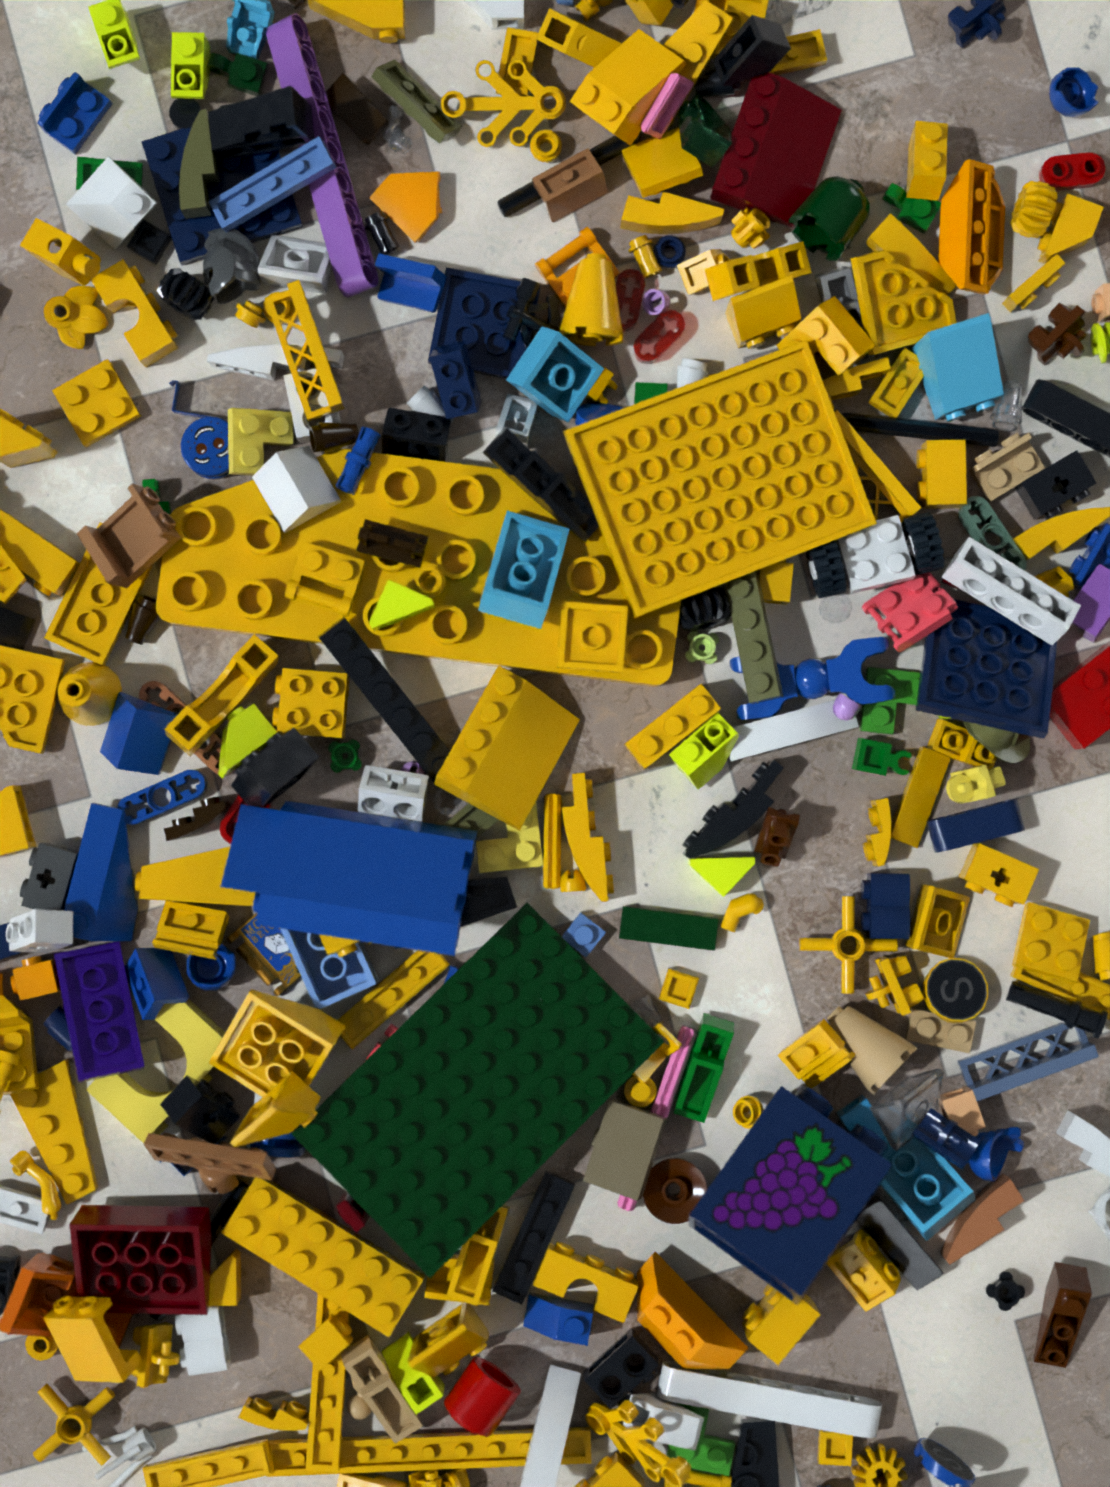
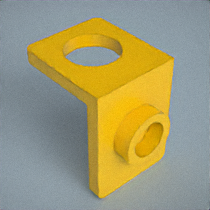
(645, 1071)

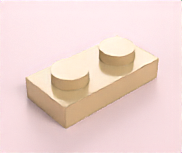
(931, 1030)

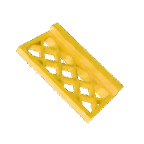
(877, 473)

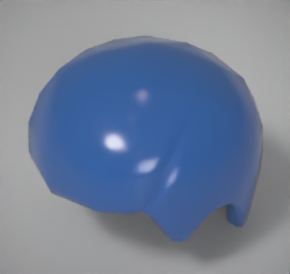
(1073, 92)
(211, 973)

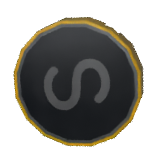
(955, 990)

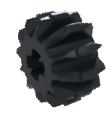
(185, 294)
(704, 610)

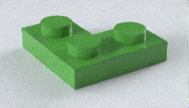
(881, 716)
(712, 1452)

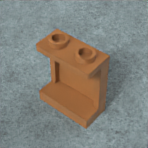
(131, 537)

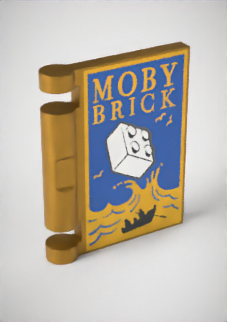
(266, 953)

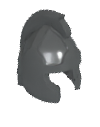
(231, 265)

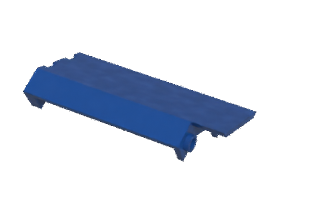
(353, 874)

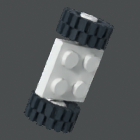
(877, 556)

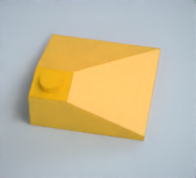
(273, 1039)

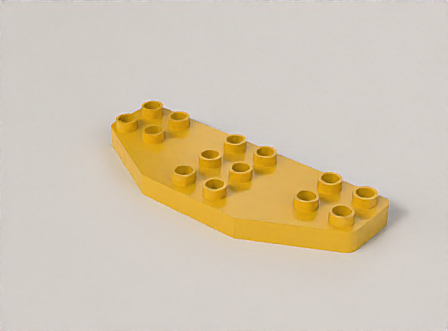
(237, 564)

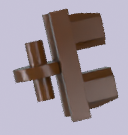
(1064, 338)
(776, 836)

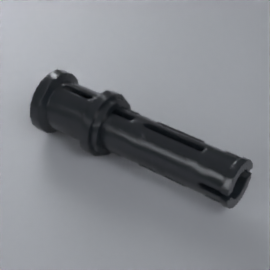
(1071, 1013)

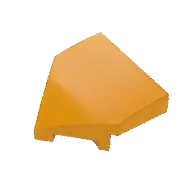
(410, 201)

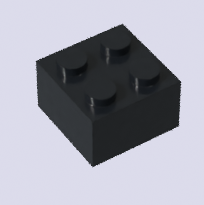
(274, 768)

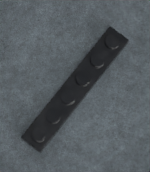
(386, 696)

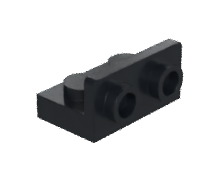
(415, 435)

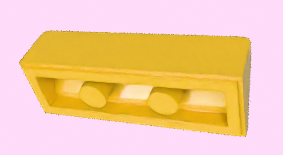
(919, 796)

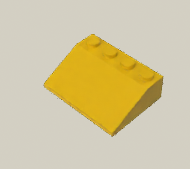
(507, 748)

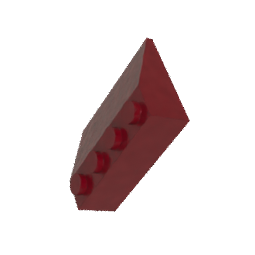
(775, 148)
(144, 1257)

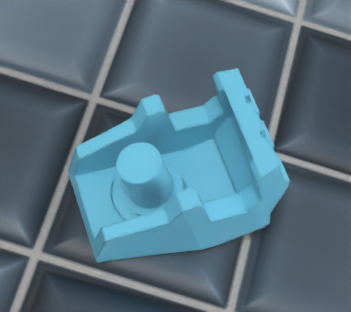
(248, 27)

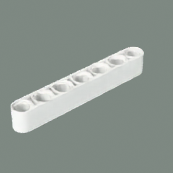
(770, 1400)

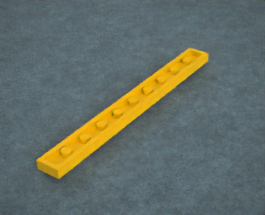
(428, 1452)

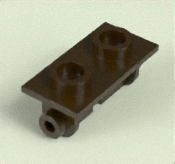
(392, 543)

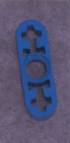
(181, 779)

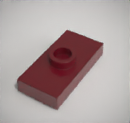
(352, 1212)

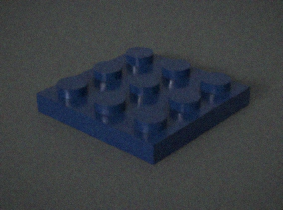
(475, 311)

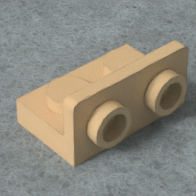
(1007, 467)

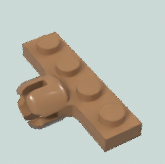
(214, 1162)

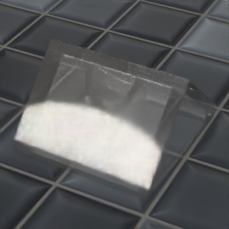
(907, 1105)

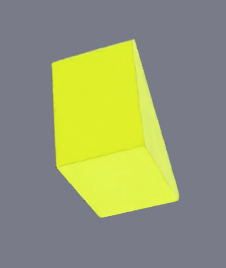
(397, 605)
(722, 872)

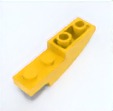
(588, 851)

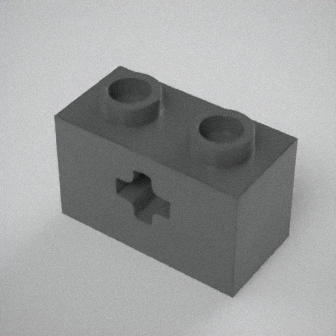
(61, 865)

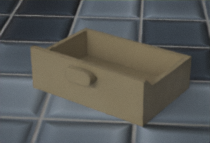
(624, 1149)

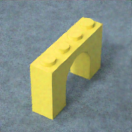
(141, 1108)

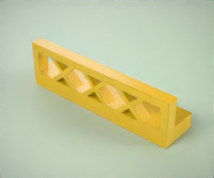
(316, 348)

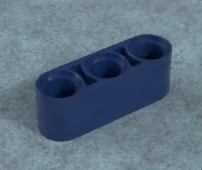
(975, 825)

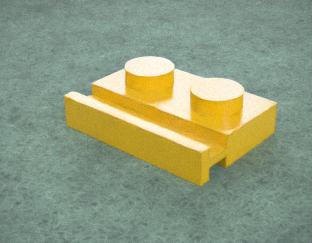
(190, 929)
(816, 1054)

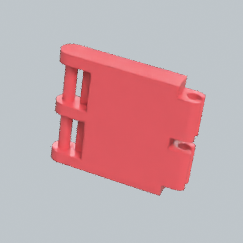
(912, 609)

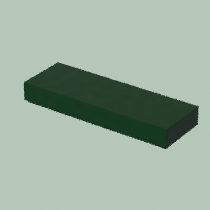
(668, 928)

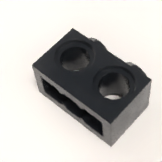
(614, 1363)

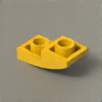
(959, 745)
(878, 843)
(289, 1417)

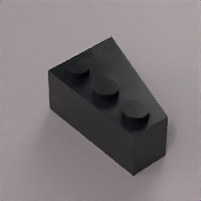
(261, 124)

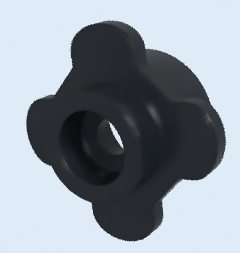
(1015, 1291)

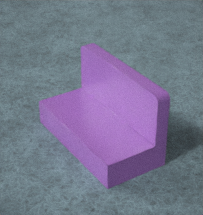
(1094, 603)

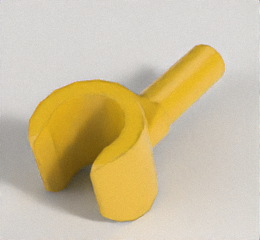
(587, 8)

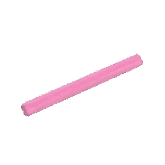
(668, 1088)

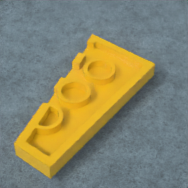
(698, 41)
(59, 1131)

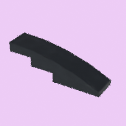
(543, 484)

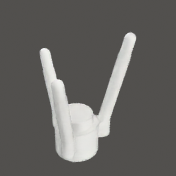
(138, 1447)

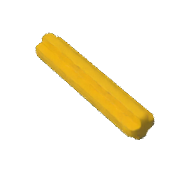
(552, 841)

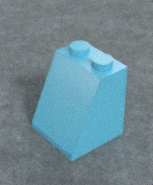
(960, 368)

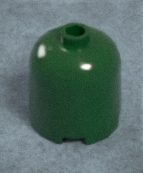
(831, 216)

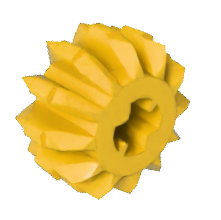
(1034, 209)
(887, 1460)

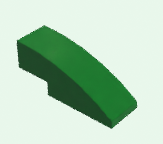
(704, 1067)

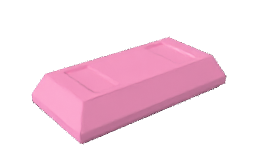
(666, 105)

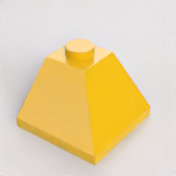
(278, 1111)

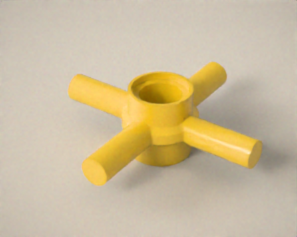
(862, 944)
(83, 1415)

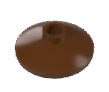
(674, 1207)

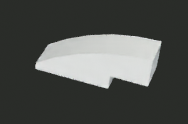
(1094, 1142)

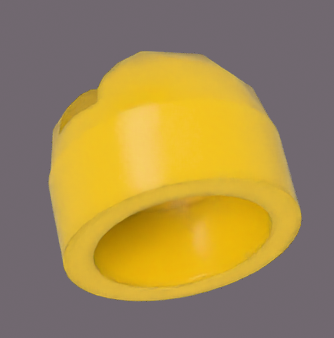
(575, 884)

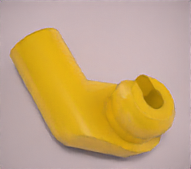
(740, 907)

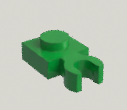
(877, 757)

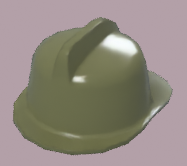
(1003, 744)

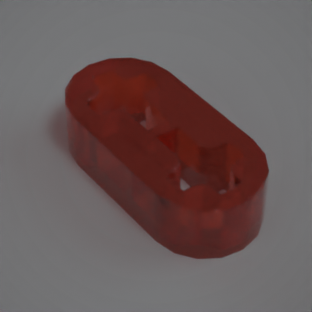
(636, 297)
(664, 342)

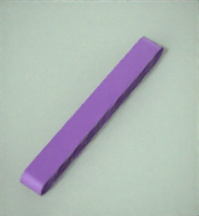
(334, 191)

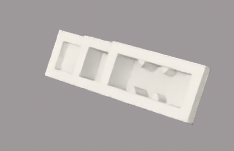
(265, 359)
(788, 730)
(551, 1428)

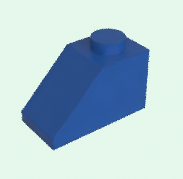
(559, 1318)

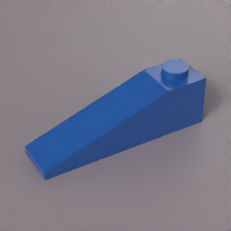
(103, 879)

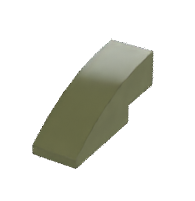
(198, 169)

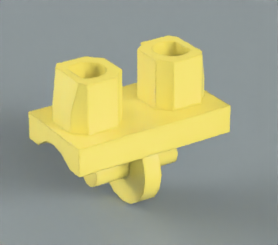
(974, 784)

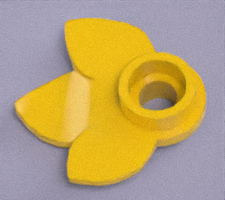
(80, 315)

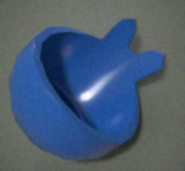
(993, 1150)

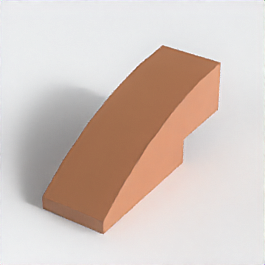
(979, 1219)

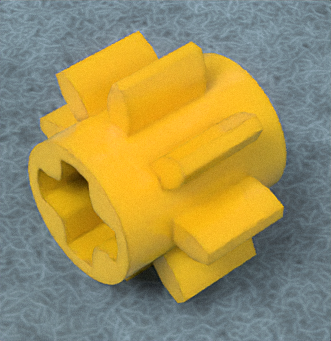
(750, 228)

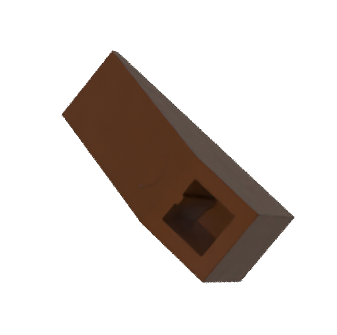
(1062, 1313)

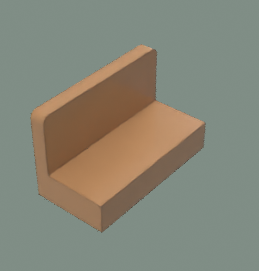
(570, 184)

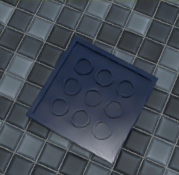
(189, 235)
(987, 672)

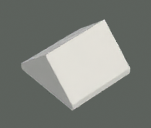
(293, 260)
(295, 487)

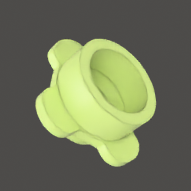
(709, 641)

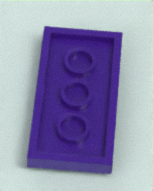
(99, 1011)

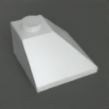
(111, 203)

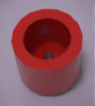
(481, 1397)

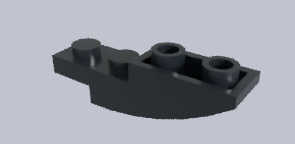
(726, 823)

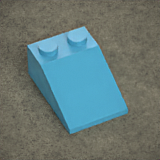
(524, 569)
(925, 1187)

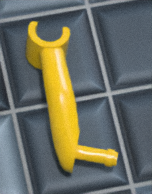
(49, 1196)

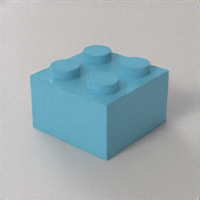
(555, 374)

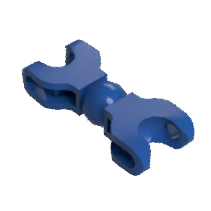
(815, 678)

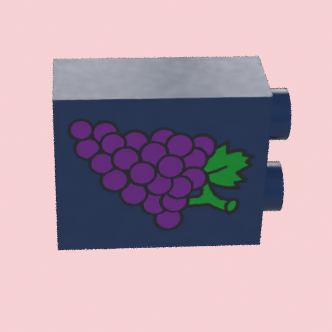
(791, 1191)

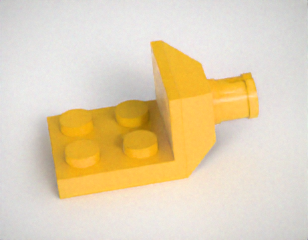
(18, 1038)

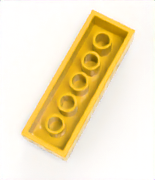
(323, 1254)

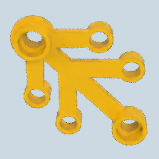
(510, 103)
(606, 1420)

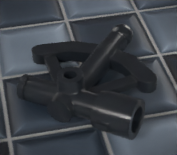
(521, 316)

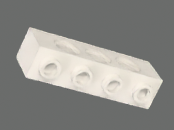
(1011, 591)

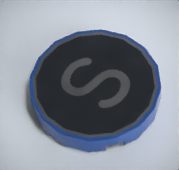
(943, 1463)

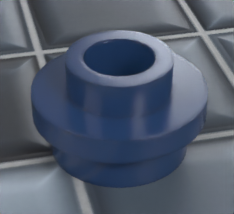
(669, 242)

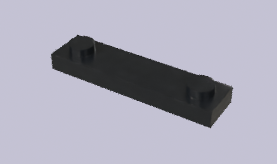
(533, 1237)

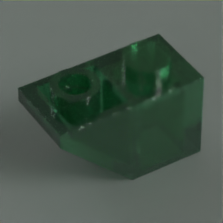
(703, 130)

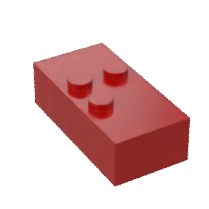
(1083, 700)

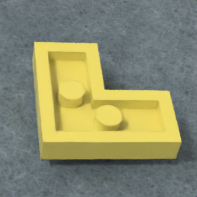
(249, 431)
(517, 851)

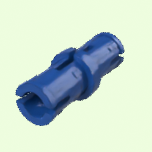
(358, 460)

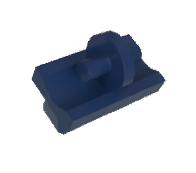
(979, 22)
(946, 1138)

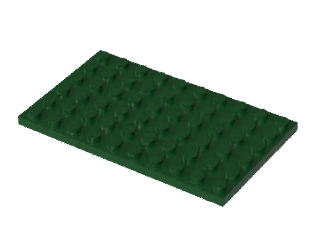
(478, 1089)

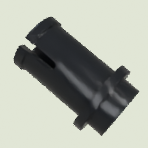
(381, 232)

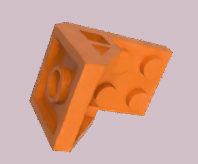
(37, 1289)

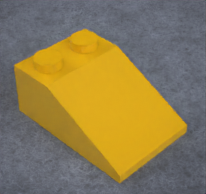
(627, 84)
(448, 1341)

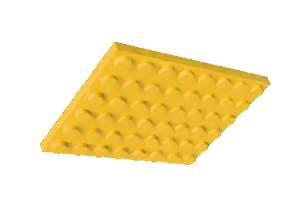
(719, 478)

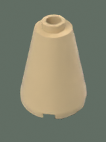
(875, 1047)

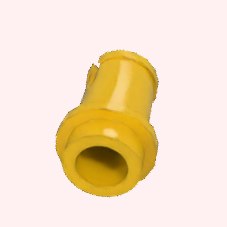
(645, 256)

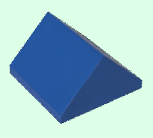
(137, 735)

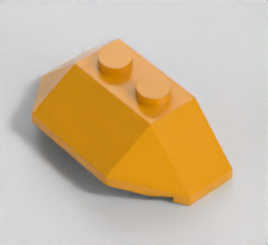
(972, 228)
(683, 1320)

